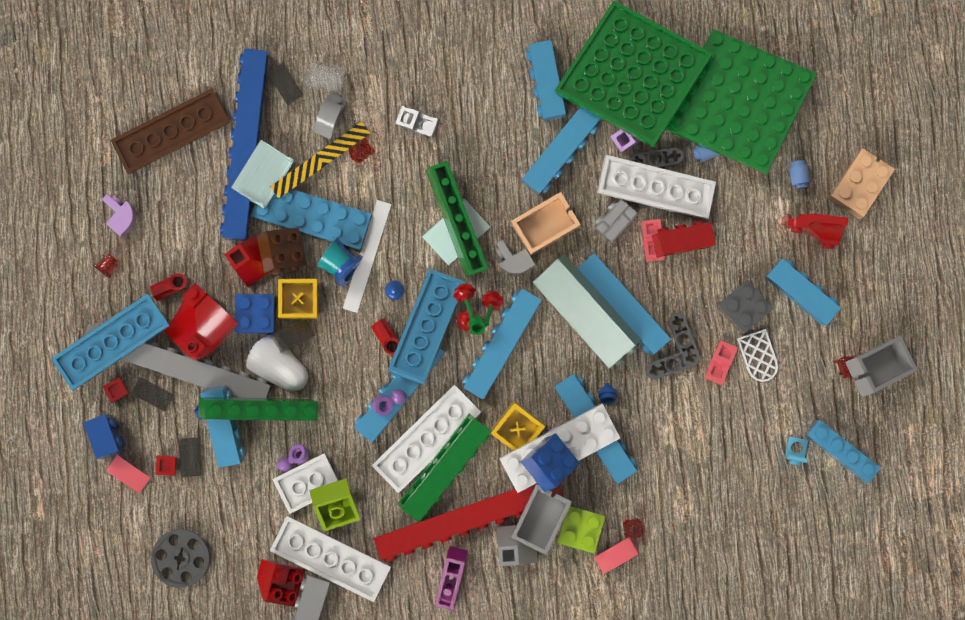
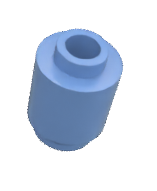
(703, 154)
(799, 174)

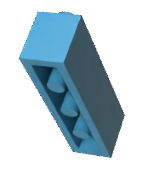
(546, 80)
(803, 292)
(224, 433)
(842, 451)

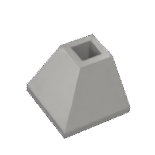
(511, 551)

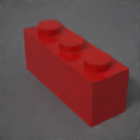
(683, 239)

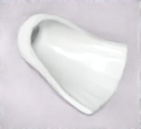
(277, 367)

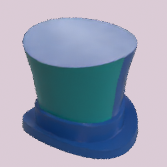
(339, 262)

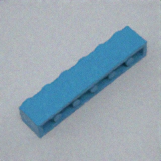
(561, 151)
(649, 332)
(502, 344)
(373, 424)
(612, 455)

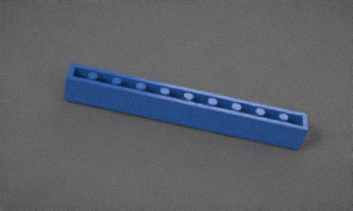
(245, 140)

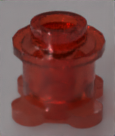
(361, 151)
(106, 264)
(843, 367)
(628, 523)

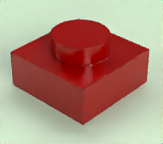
(115, 390)
(166, 465)

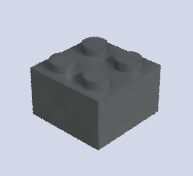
(744, 307)

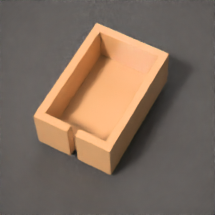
(861, 184)
(545, 224)

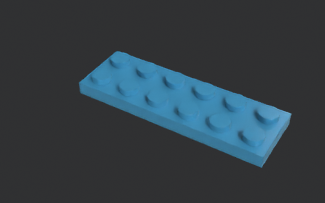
(316, 217)
(425, 327)
(110, 342)

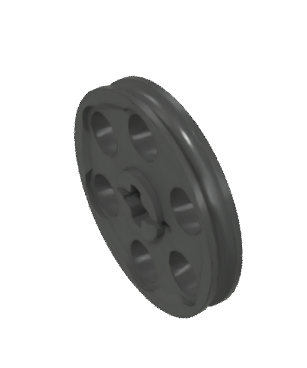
(188, 553)

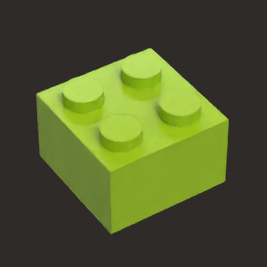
(334, 504)
(581, 529)

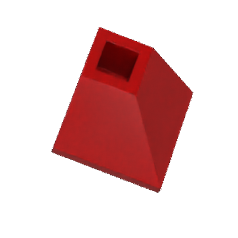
(247, 261)
(279, 582)

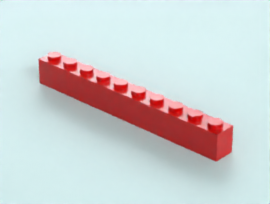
(455, 522)

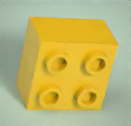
(298, 299)
(517, 426)

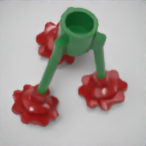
(468, 319)

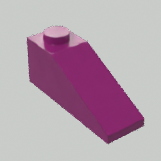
(451, 578)

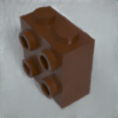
(281, 250)

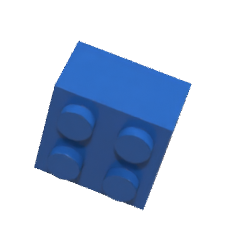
(255, 313)
(104, 436)
(550, 462)

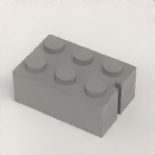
(881, 366)
(541, 520)

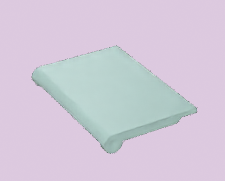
(260, 172)
(440, 240)

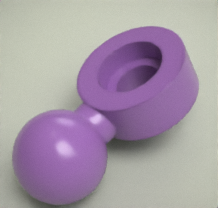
(397, 397)
(285, 464)

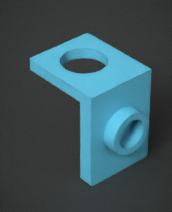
(796, 458)

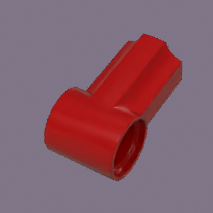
(168, 286)
(384, 334)

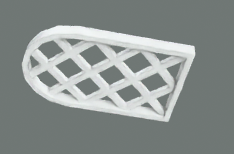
(760, 360)

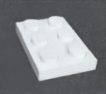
(296, 483)

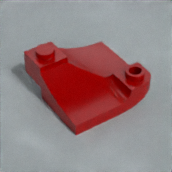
(823, 228)
(200, 324)

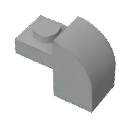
(329, 115)
(514, 264)

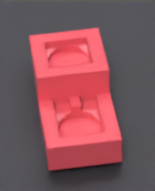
(648, 229)
(720, 362)
(128, 473)
(616, 555)

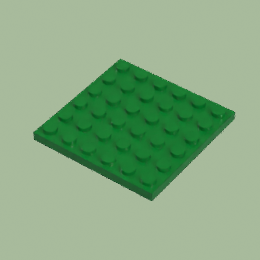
(633, 73)
(743, 102)

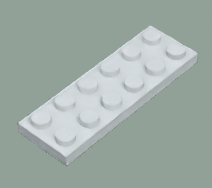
(656, 187)
(581, 436)
(424, 439)
(330, 558)

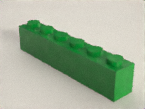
(456, 219)
(258, 409)
(444, 467)

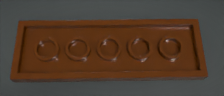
(170, 131)

